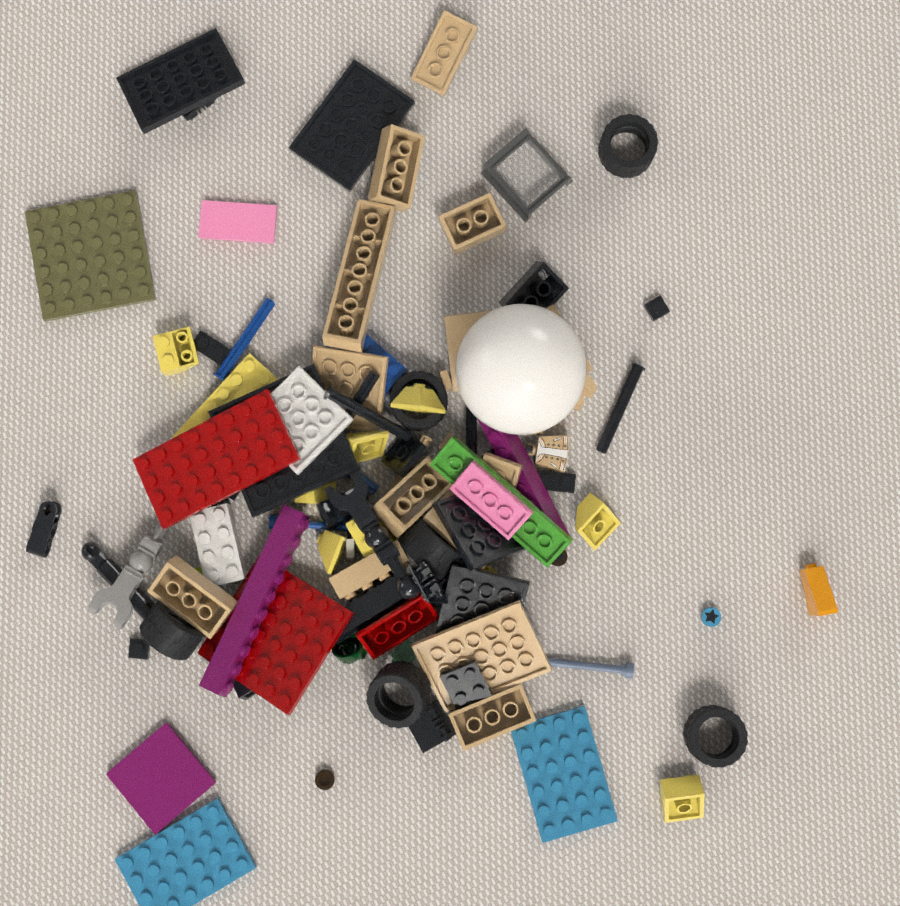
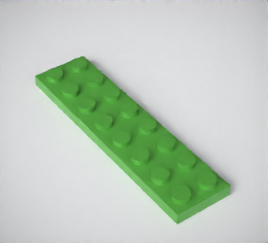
(537, 534)

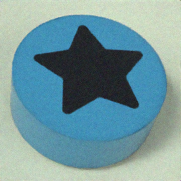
(710, 617)

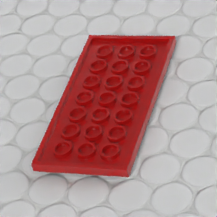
(216, 459)

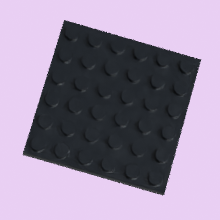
(285, 485)

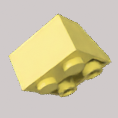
(176, 351)

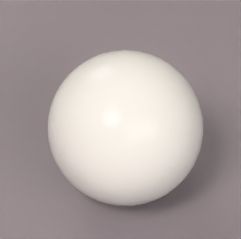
(521, 369)

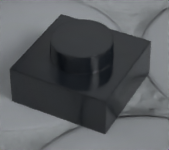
(656, 308)
(139, 649)

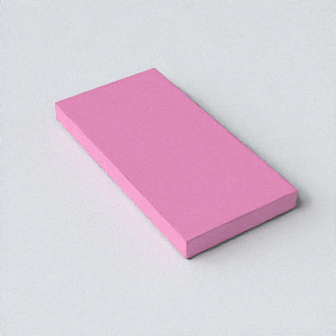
(238, 221)
(491, 500)

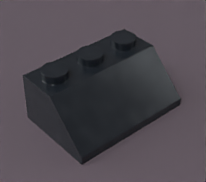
(536, 287)

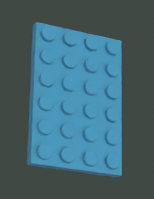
(564, 774)
(187, 859)

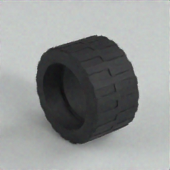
(628, 124)
(423, 378)
(426, 545)
(169, 633)
(390, 712)
(736, 747)

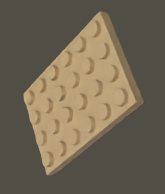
(499, 642)

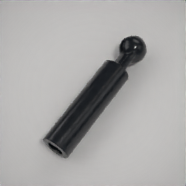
(110, 571)

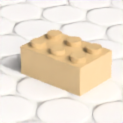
(472, 224)

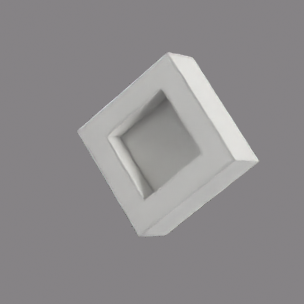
(350, 548)

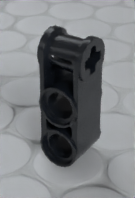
(44, 529)

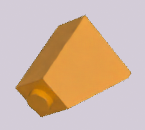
(817, 591)

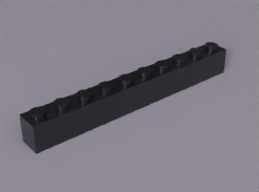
(366, 609)

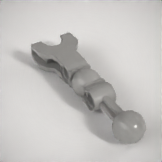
(130, 578)

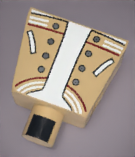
(550, 452)

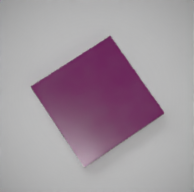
(161, 778)

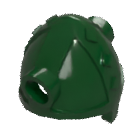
(350, 650)

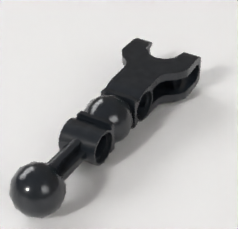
(375, 535)

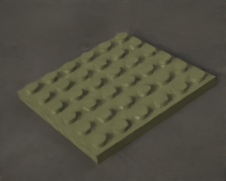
(90, 255)

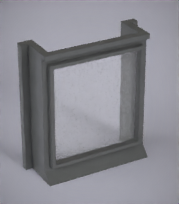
(525, 174)

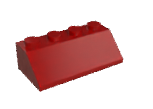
(397, 626)

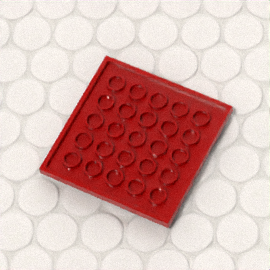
(290, 641)

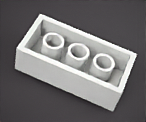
(218, 545)

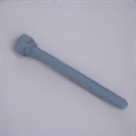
(625, 670)

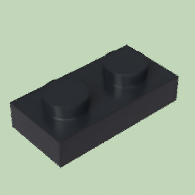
(211, 348)
(558, 481)

